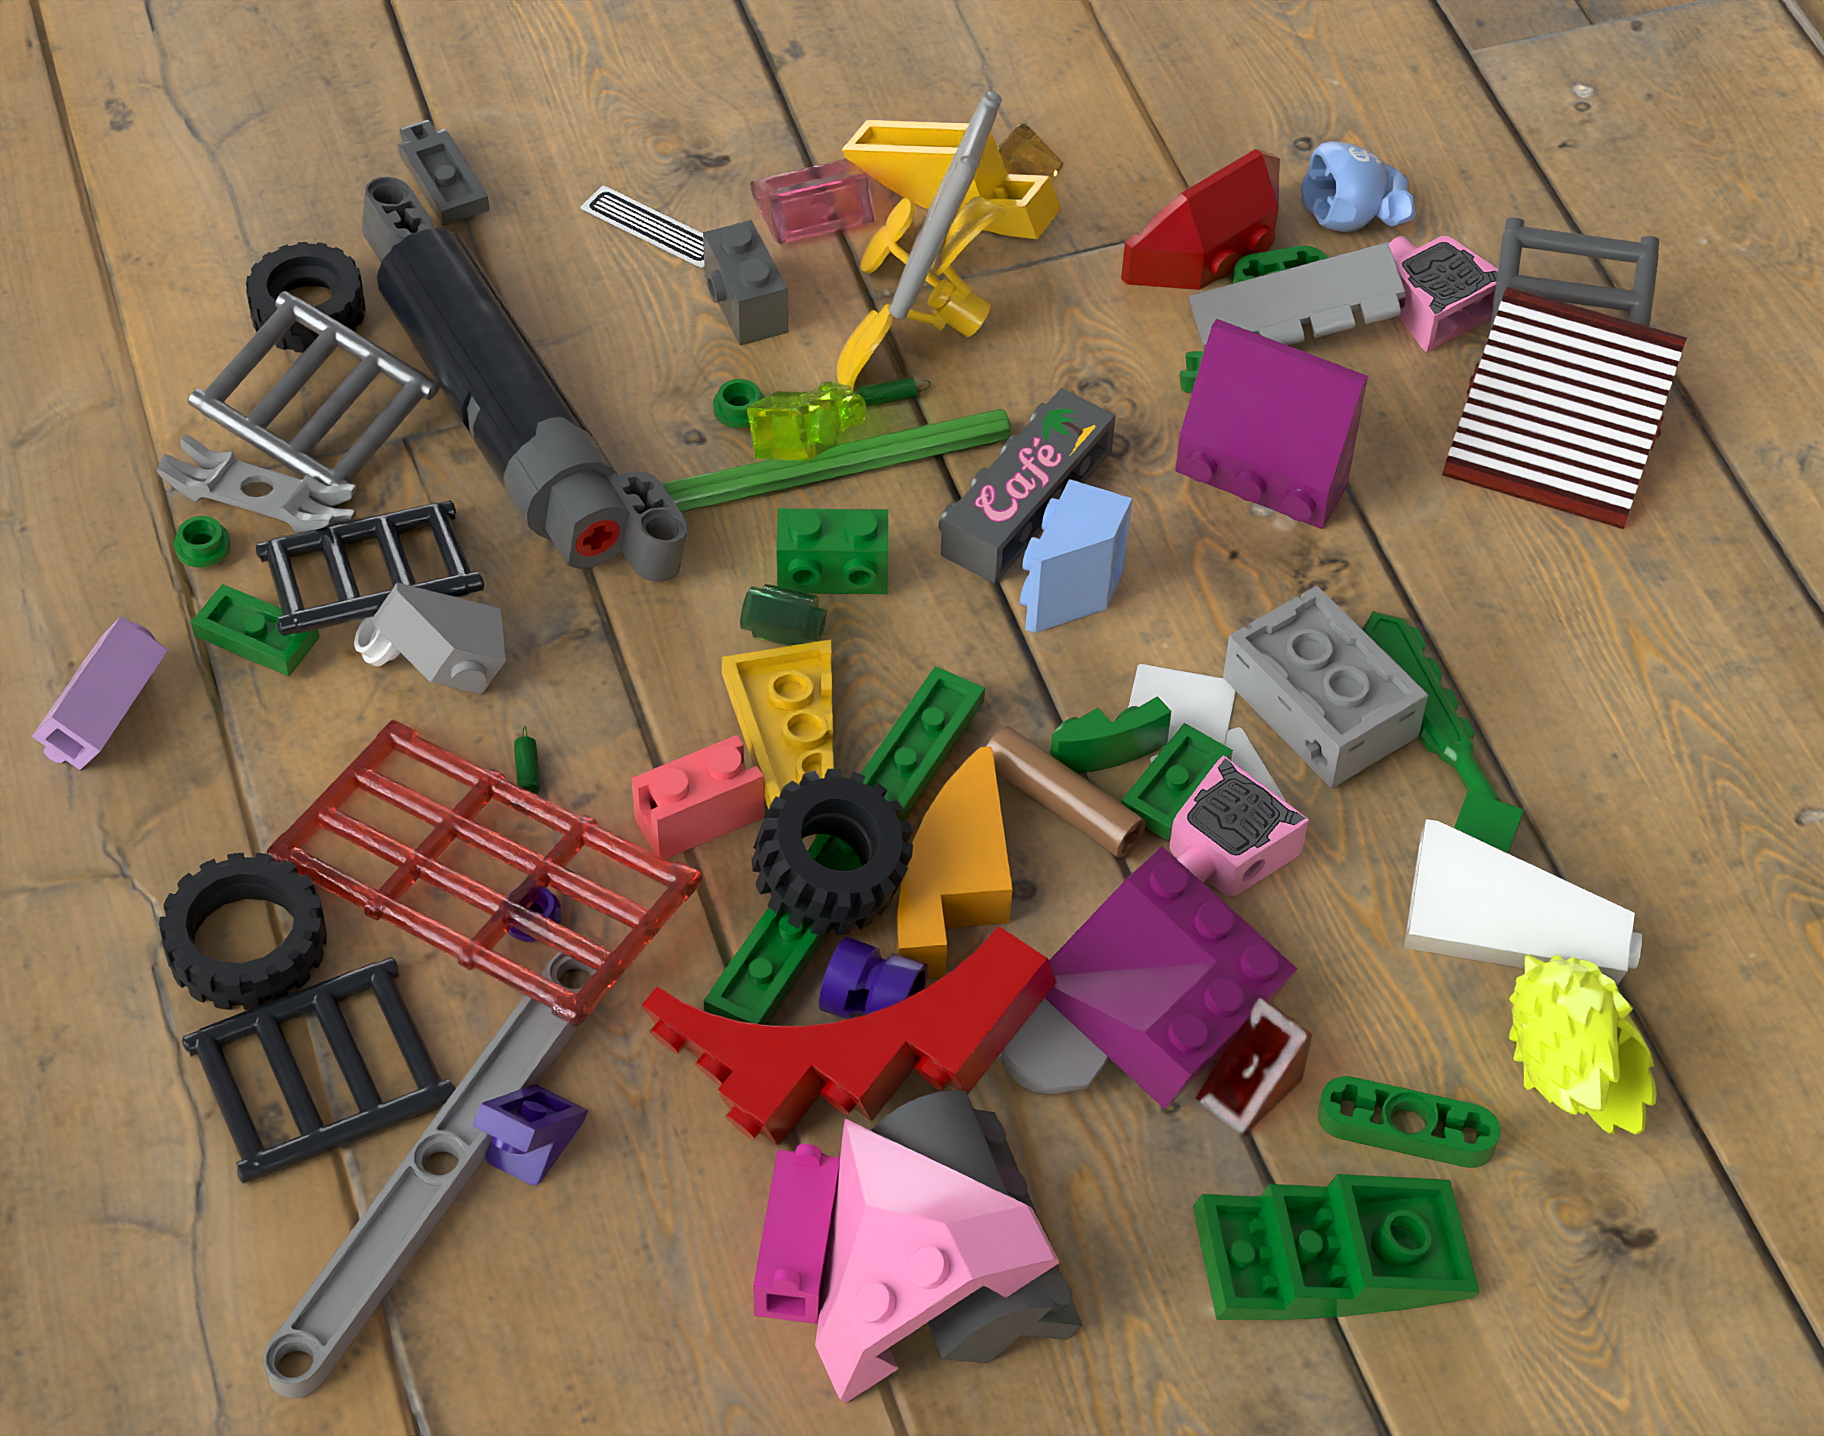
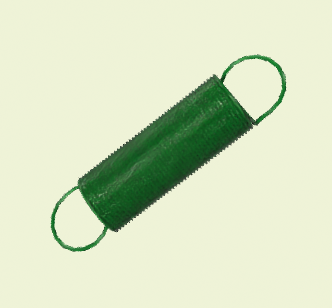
(889, 391)
(527, 763)

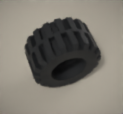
(848, 812)

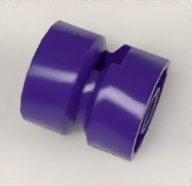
(864, 982)

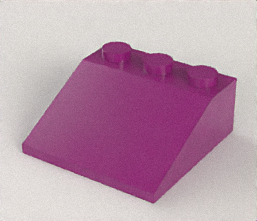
(1271, 424)

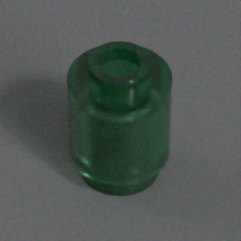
(782, 615)

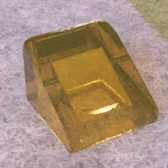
(1027, 154)

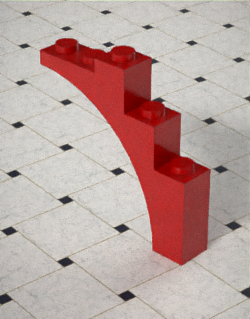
(860, 1062)

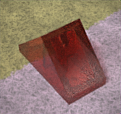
(1257, 1068)

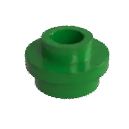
(732, 402)
(201, 542)

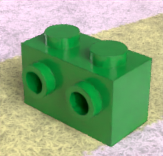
(832, 550)

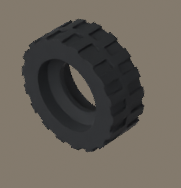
(306, 266)

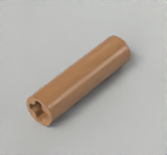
(1066, 793)

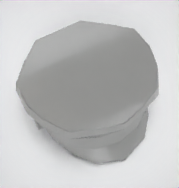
(1052, 1054)

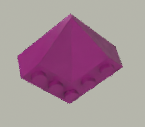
(1164, 976)

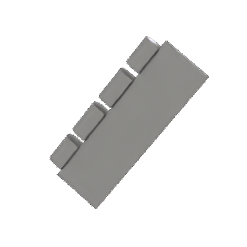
(1310, 293)

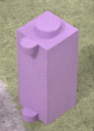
(99, 693)

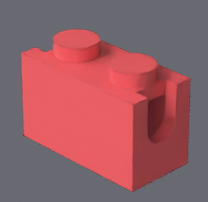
(697, 798)

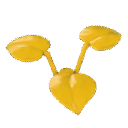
(951, 301)

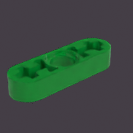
(1430, 1107)

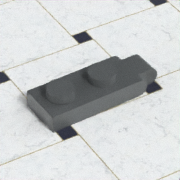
(441, 173)

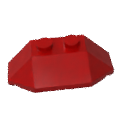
(1208, 227)

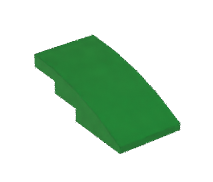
(1334, 1249)

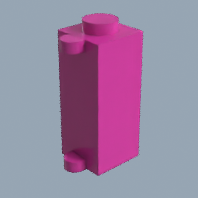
(796, 1235)

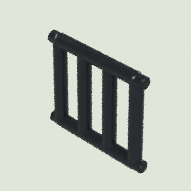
(331, 541)
(315, 1137)

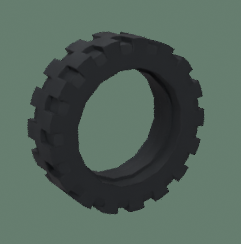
(230, 882)

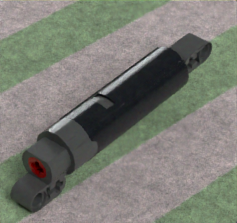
(512, 399)

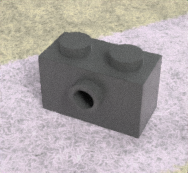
(745, 282)

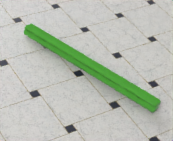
(840, 460)

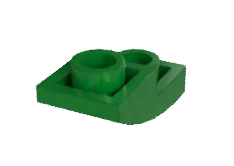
(1099, 744)

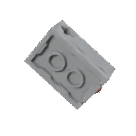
(1324, 686)

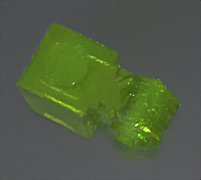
(803, 422)

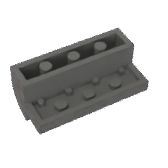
(975, 1145)

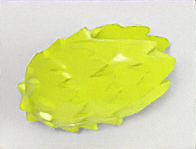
(1581, 1043)

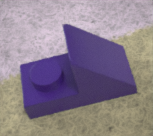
(528, 1130)

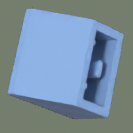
(1077, 557)

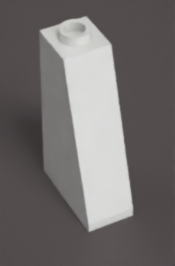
(1500, 909)

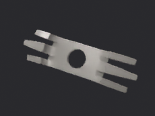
(225, 477)

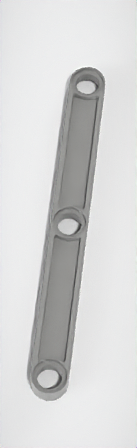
(414, 1199)

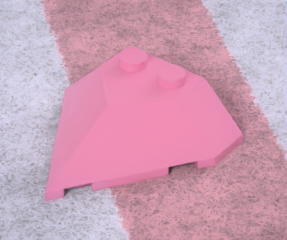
(909, 1247)

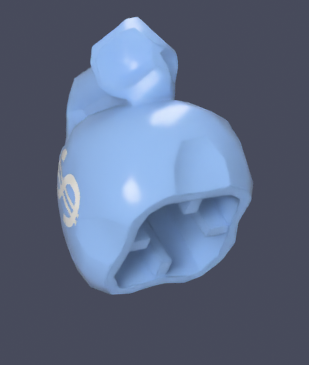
(1351, 186)

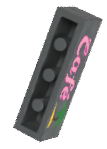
(1010, 497)

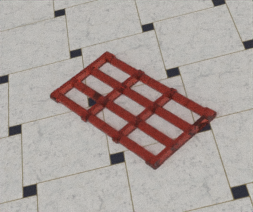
(505, 911)

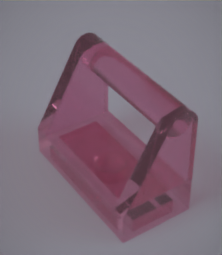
(814, 200)

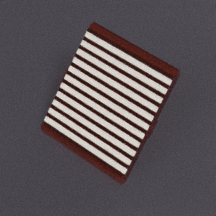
(1564, 407)

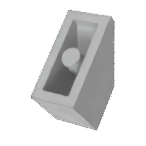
(444, 636)

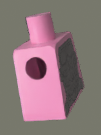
(1444, 289)
(1235, 830)

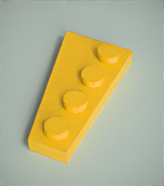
(784, 710)

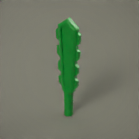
(1441, 726)

